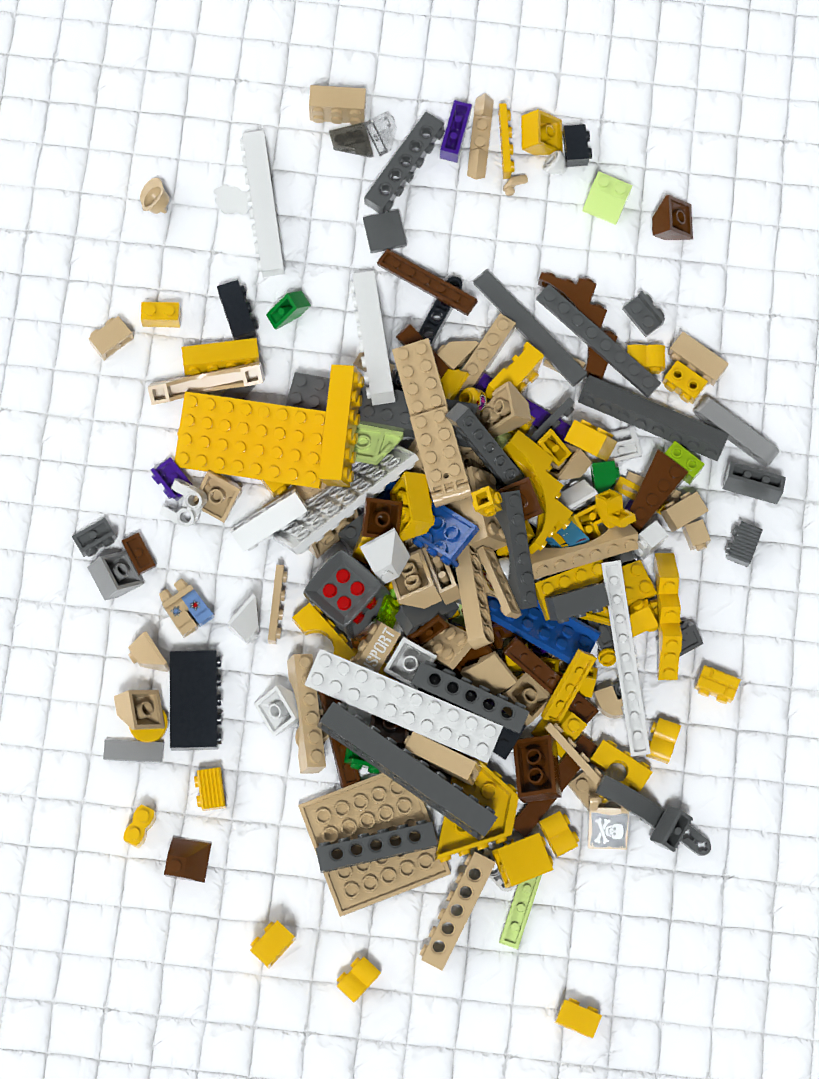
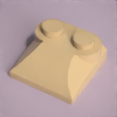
(221, 495)

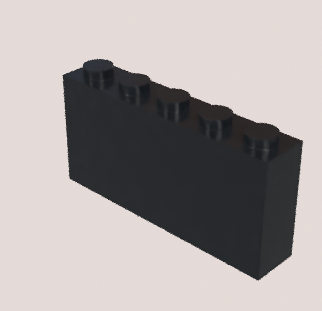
(195, 700)

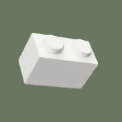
(650, 540)

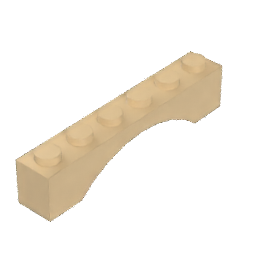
(205, 382)
(611, 543)
(311, 747)

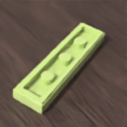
(519, 912)

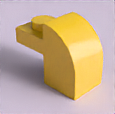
(611, 511)

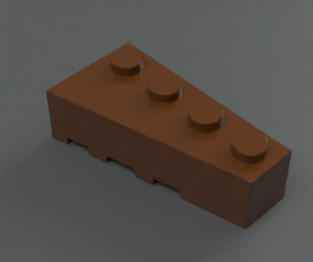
(657, 487)

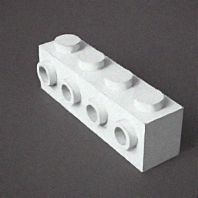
(269, 520)

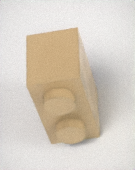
(110, 337)
(684, 511)

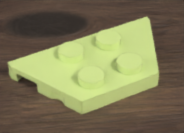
(375, 443)

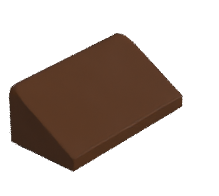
(429, 630)

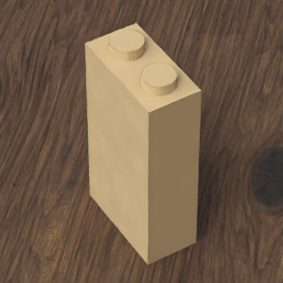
(442, 758)

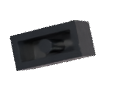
(576, 145)

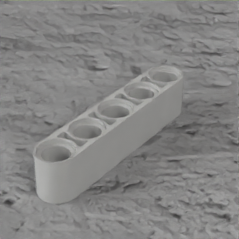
(739, 433)

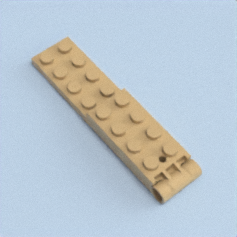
(431, 428)

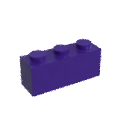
(455, 131)

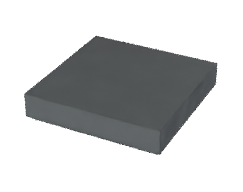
(384, 231)

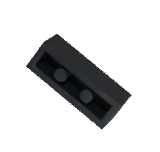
(237, 310)

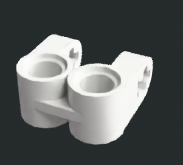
(187, 490)

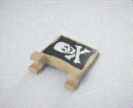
(607, 826)

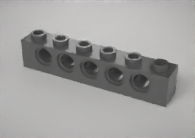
(426, 125)
(483, 445)
(514, 723)
(423, 827)

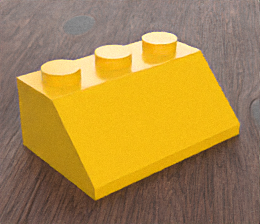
(417, 505)

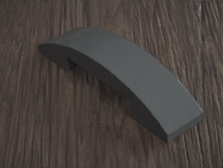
(630, 800)

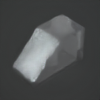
(382, 132)

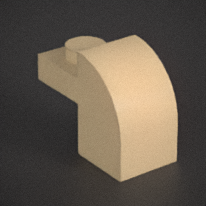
(608, 703)

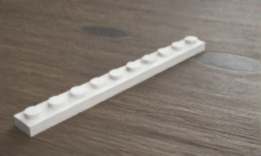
(626, 659)

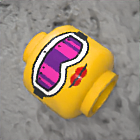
(474, 396)

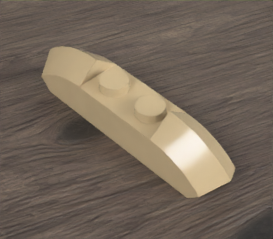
(480, 137)

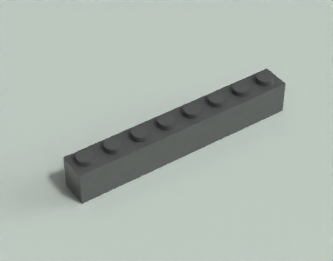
(653, 418)

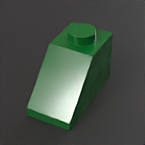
(288, 309)
(604, 475)

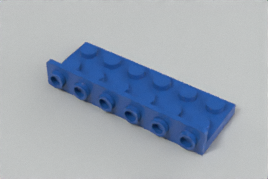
(447, 535)
(554, 637)

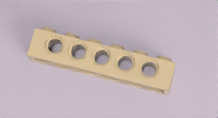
(485, 867)

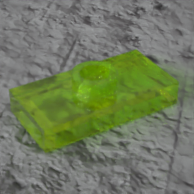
(388, 611)

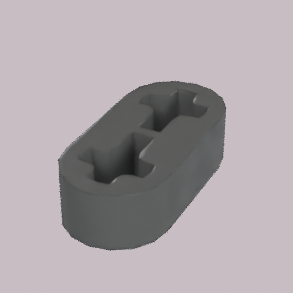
(700, 839)

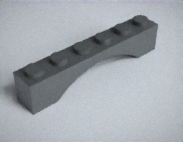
(514, 529)

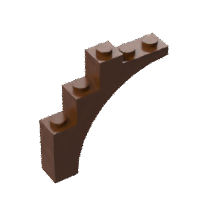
(580, 297)

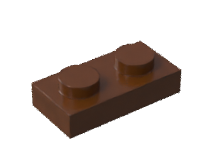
(138, 553)

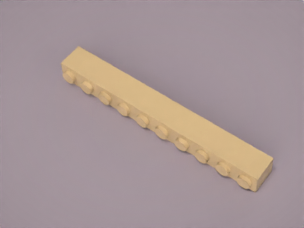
(484, 355)

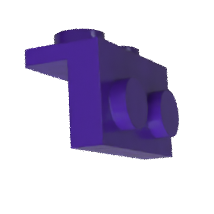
(166, 475)

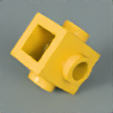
(487, 501)

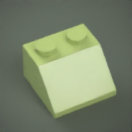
(607, 198)

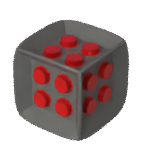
(346, 593)

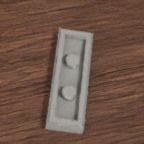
(133, 751)

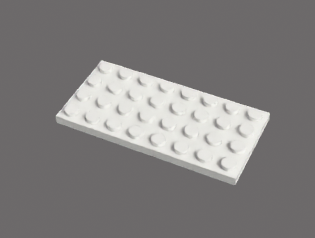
(341, 502)

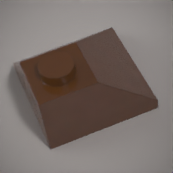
(673, 220)
(381, 517)
(187, 860)

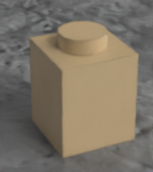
(696, 535)

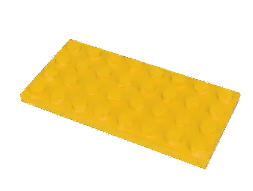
(250, 439)

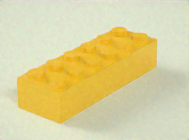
(341, 426)

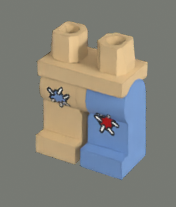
(182, 602)

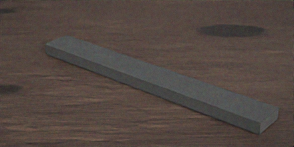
(530, 328)

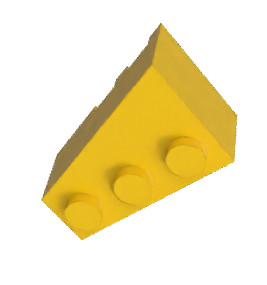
(519, 372)

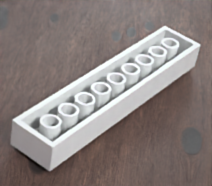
(403, 706)

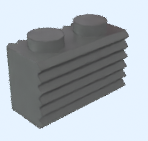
(744, 543)
(671, 828)

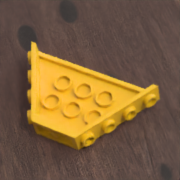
(490, 792)

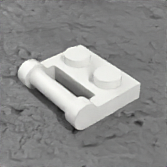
(625, 449)

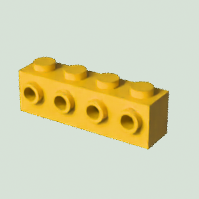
(219, 355)

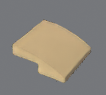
(490, 673)

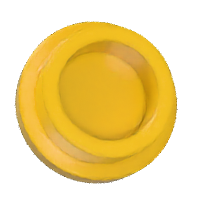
(607, 657)

